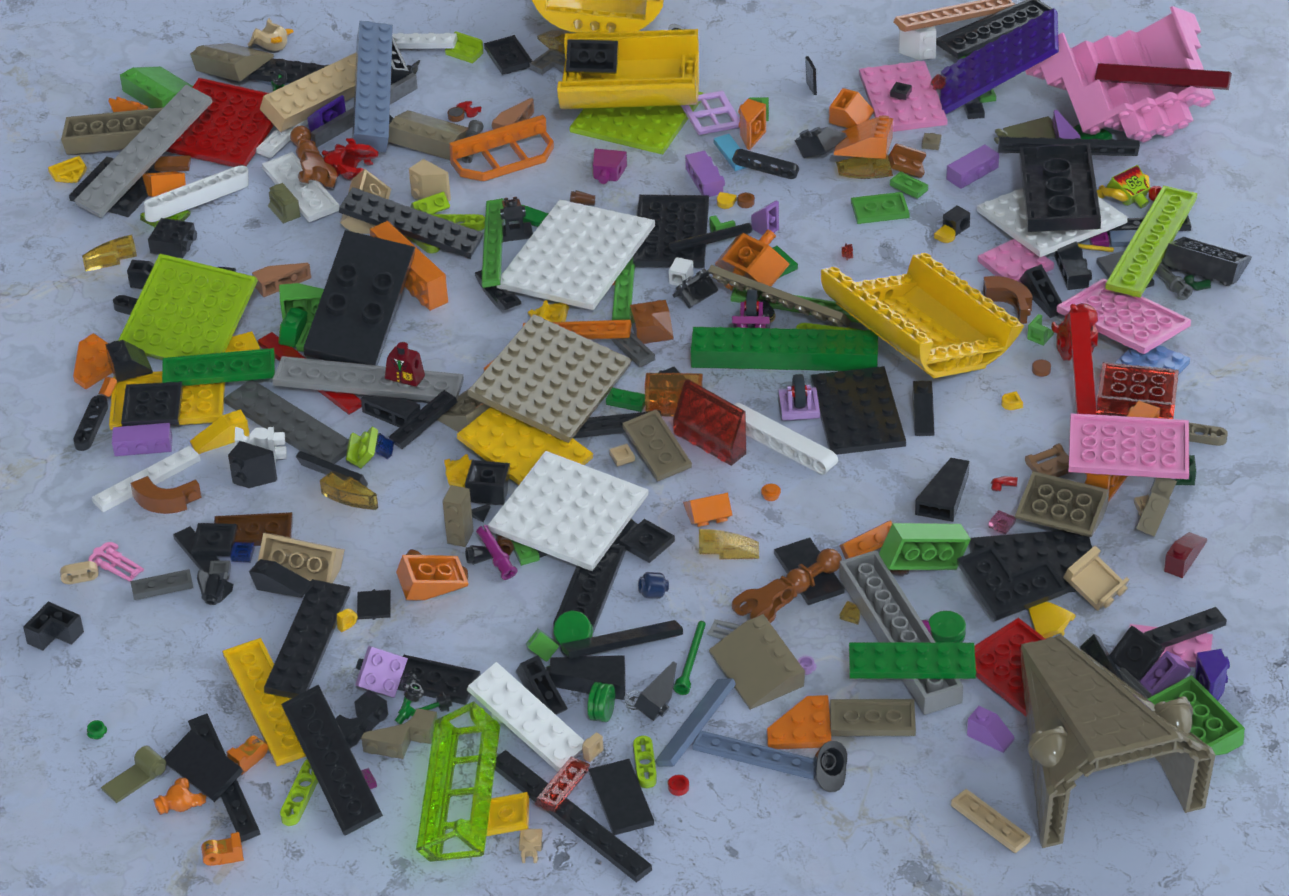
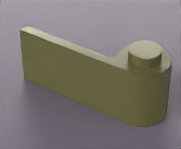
(147, 767)

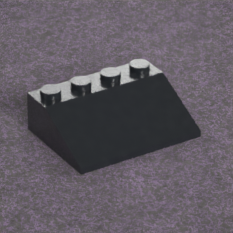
(1206, 260)

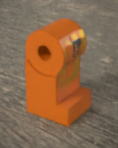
(248, 753)
(222, 851)

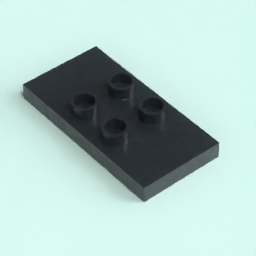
(1059, 187)
(359, 300)

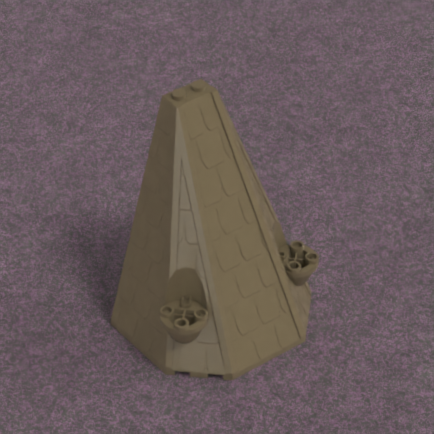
(1093, 721)

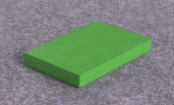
(880, 207)

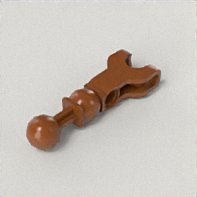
(311, 160)
(783, 590)

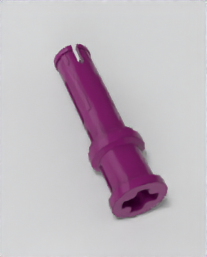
(500, 558)

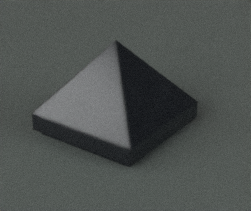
(481, 512)

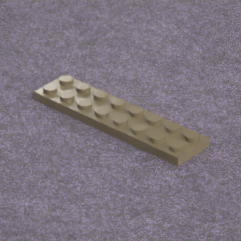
(786, 299)

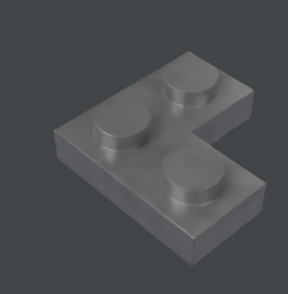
(547, 60)

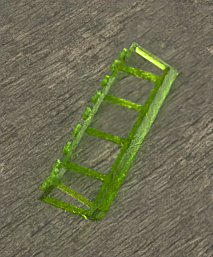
(439, 785)

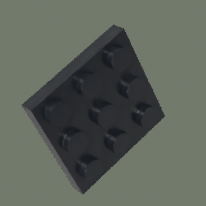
(152, 403)

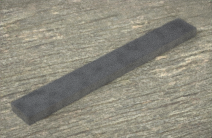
(345, 121)

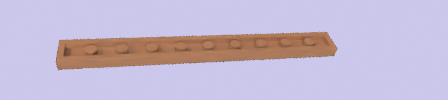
(950, 14)

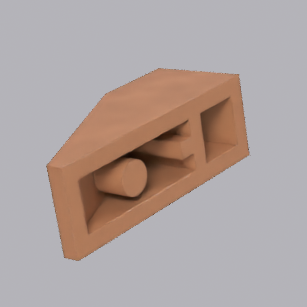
(514, 114)
(272, 276)

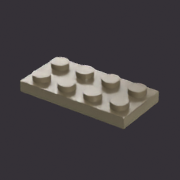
(657, 445)
(872, 717)

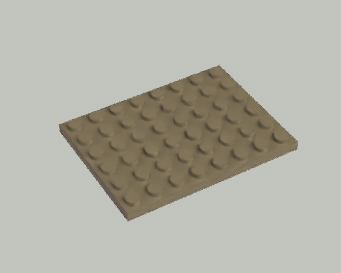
(550, 378)

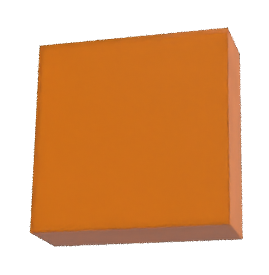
(107, 386)

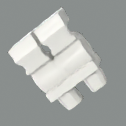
(264, 438)

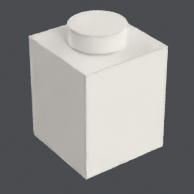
(680, 270)

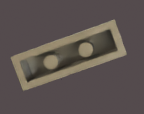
(458, 516)

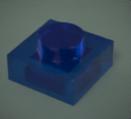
(384, 446)
(242, 552)

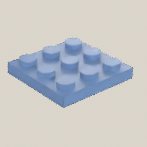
(1157, 357)

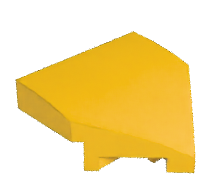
(68, 171)
(551, 312)
(457, 470)
(1050, 619)

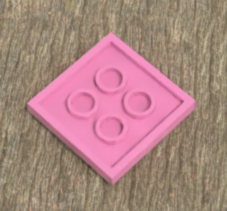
(1012, 260)

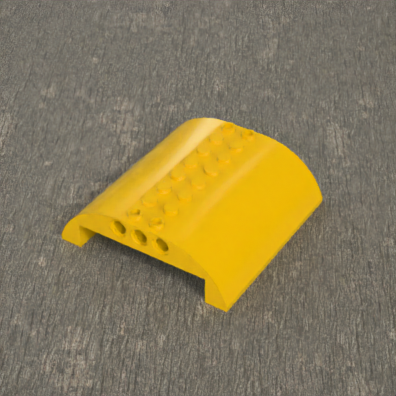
(599, 15)
(651, 71)

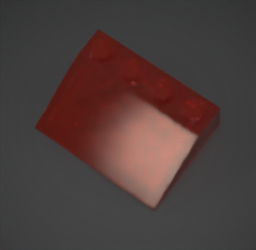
(1127, 384)
(710, 423)

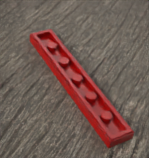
(1082, 363)

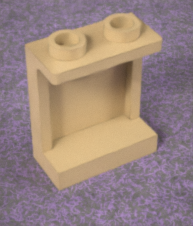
(1095, 580)

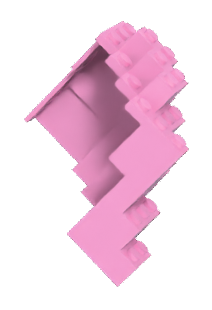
(1129, 107)

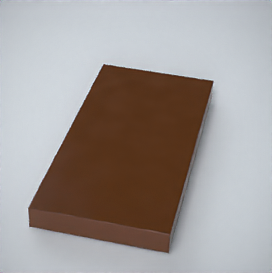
(252, 526)

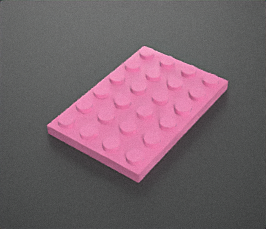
(921, 107)
(1129, 319)
(1129, 446)

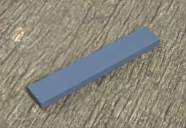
(695, 722)
(755, 754)

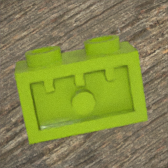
(466, 48)
(432, 204)
(361, 447)

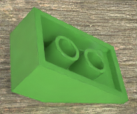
(300, 296)

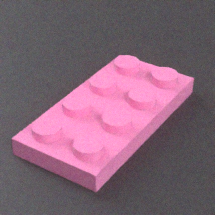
(1186, 649)

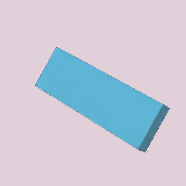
(727, 147)

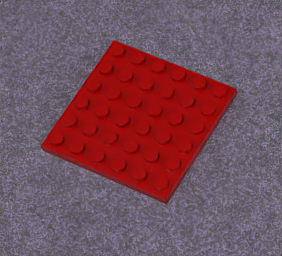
(227, 128)

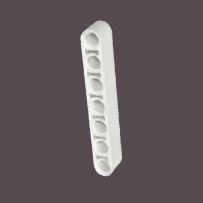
(196, 193)
(788, 442)

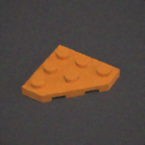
(91, 361)
(802, 726)

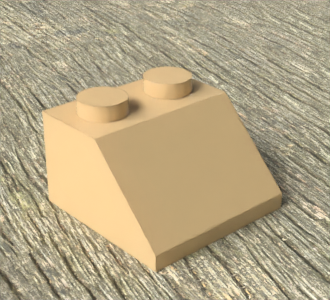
(428, 180)

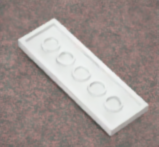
(312, 197)
(526, 716)

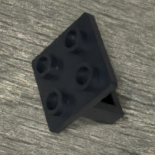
(696, 288)

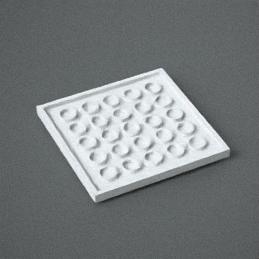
(1010, 216)
(568, 510)

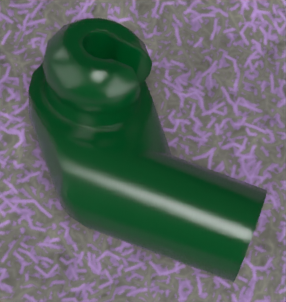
(1197, 285)

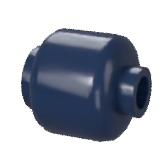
(653, 585)

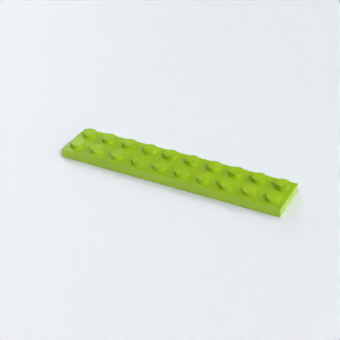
(1151, 241)

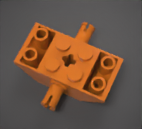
(753, 259)

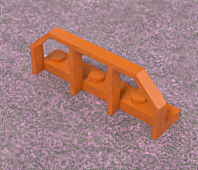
(498, 137)

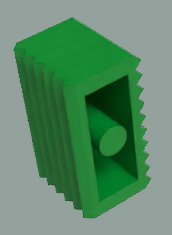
(292, 327)

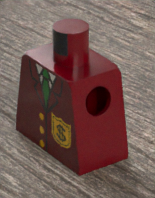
(404, 365)

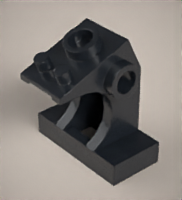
(514, 211)

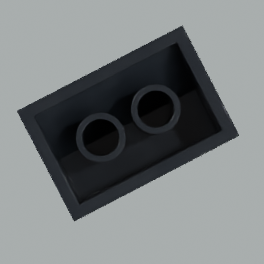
(592, 56)

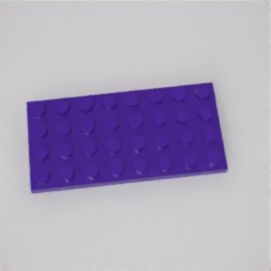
(1000, 60)

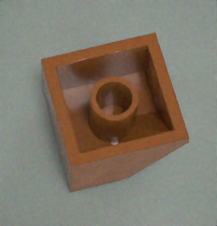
(651, 321)

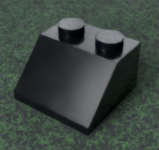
(818, 141)
(127, 360)
(251, 465)
(488, 482)

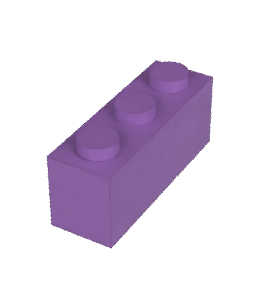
(972, 166)
(704, 173)
(142, 439)

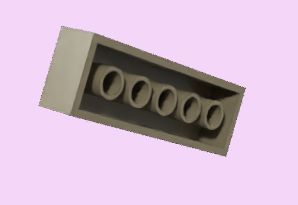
(104, 130)

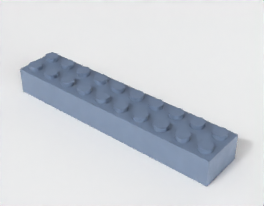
(372, 85)

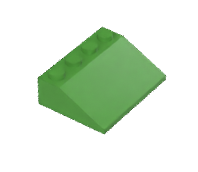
(151, 85)
(1209, 718)

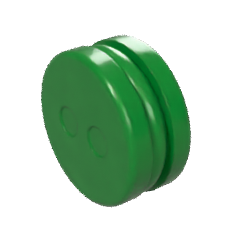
(572, 627)
(947, 627)
(601, 702)

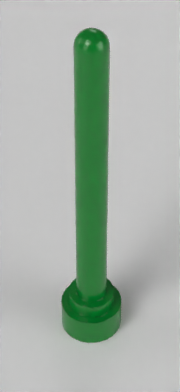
(683, 684)

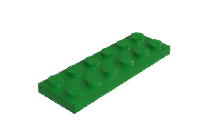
(219, 367)
(911, 660)

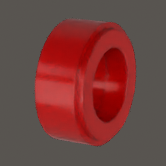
(678, 785)

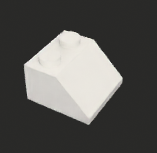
(918, 43)

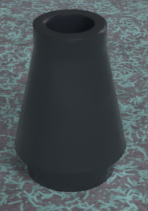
(477, 554)

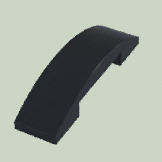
(499, 297)

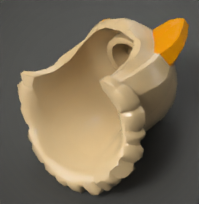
(271, 37)

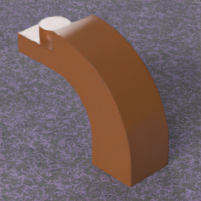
(1011, 292)
(164, 500)

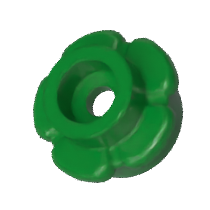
(96, 729)

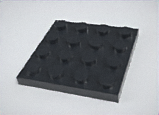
(128, 202)

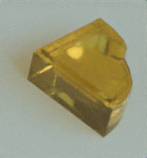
(850, 613)

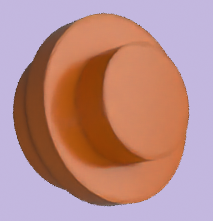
(771, 492)

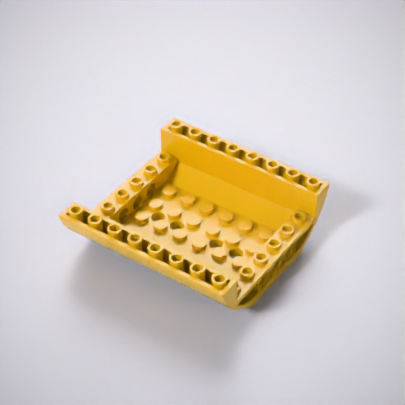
(928, 316)

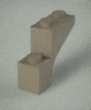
(1156, 505)
(396, 739)

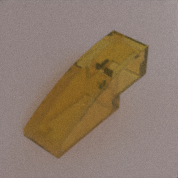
(864, 168)
(109, 253)
(348, 492)
(727, 545)

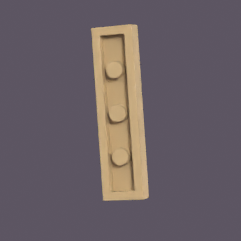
(990, 821)

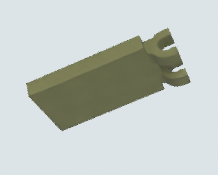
(1032, 129)

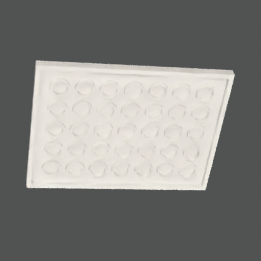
(576, 254)

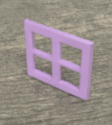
(712, 112)

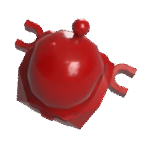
(346, 159)
(1063, 330)

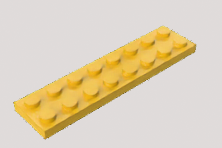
(251, 668)

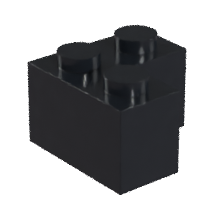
(52, 623)

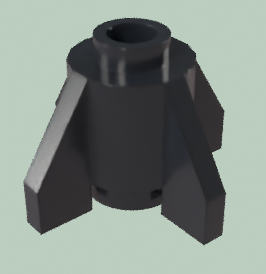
(214, 586)

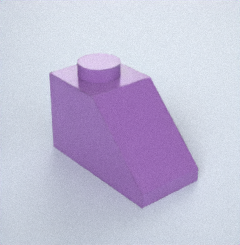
(766, 218)
(1165, 673)
(989, 729)

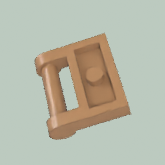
(1055, 467)

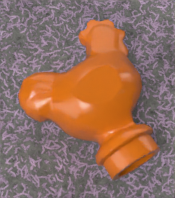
(178, 798)

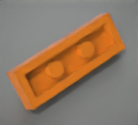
(866, 542)

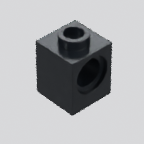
(957, 219)

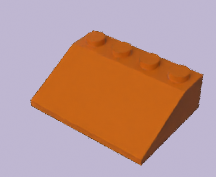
(867, 139)

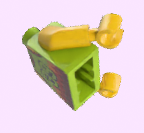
(1128, 187)

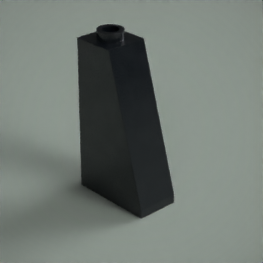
(944, 492)
(582, 672)

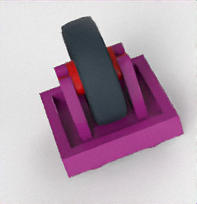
(751, 319)

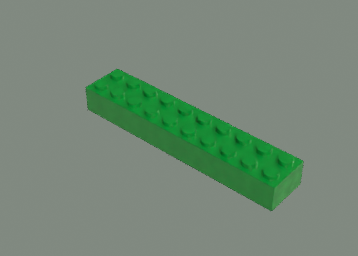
(783, 349)

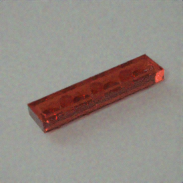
(562, 784)

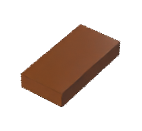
(173, 163)

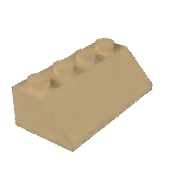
(369, 183)
(303, 557)

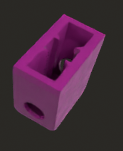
(608, 164)

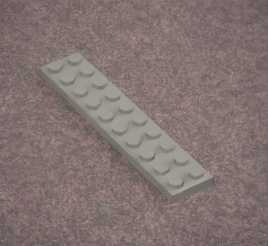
(143, 151)
(360, 379)

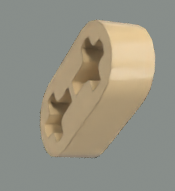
(79, 572)

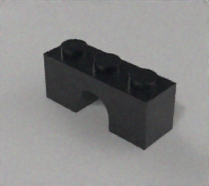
(369, 711)

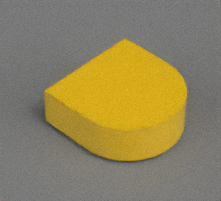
(726, 200)
(945, 234)
(1011, 401)
(346, 619)

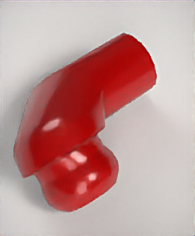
(1003, 481)

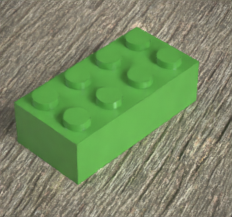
(924, 546)

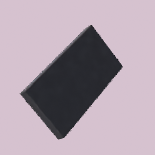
(806, 553)
(441, 677)
(203, 765)
(621, 797)

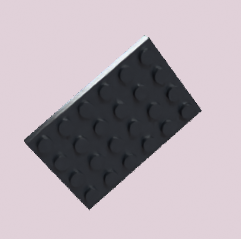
(675, 219)
(858, 410)
(1027, 549)

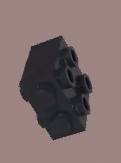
(172, 237)

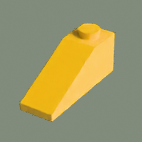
(220, 432)

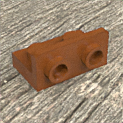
(907, 160)

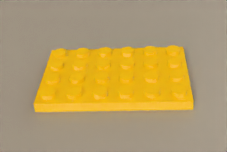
(199, 402)
(509, 440)

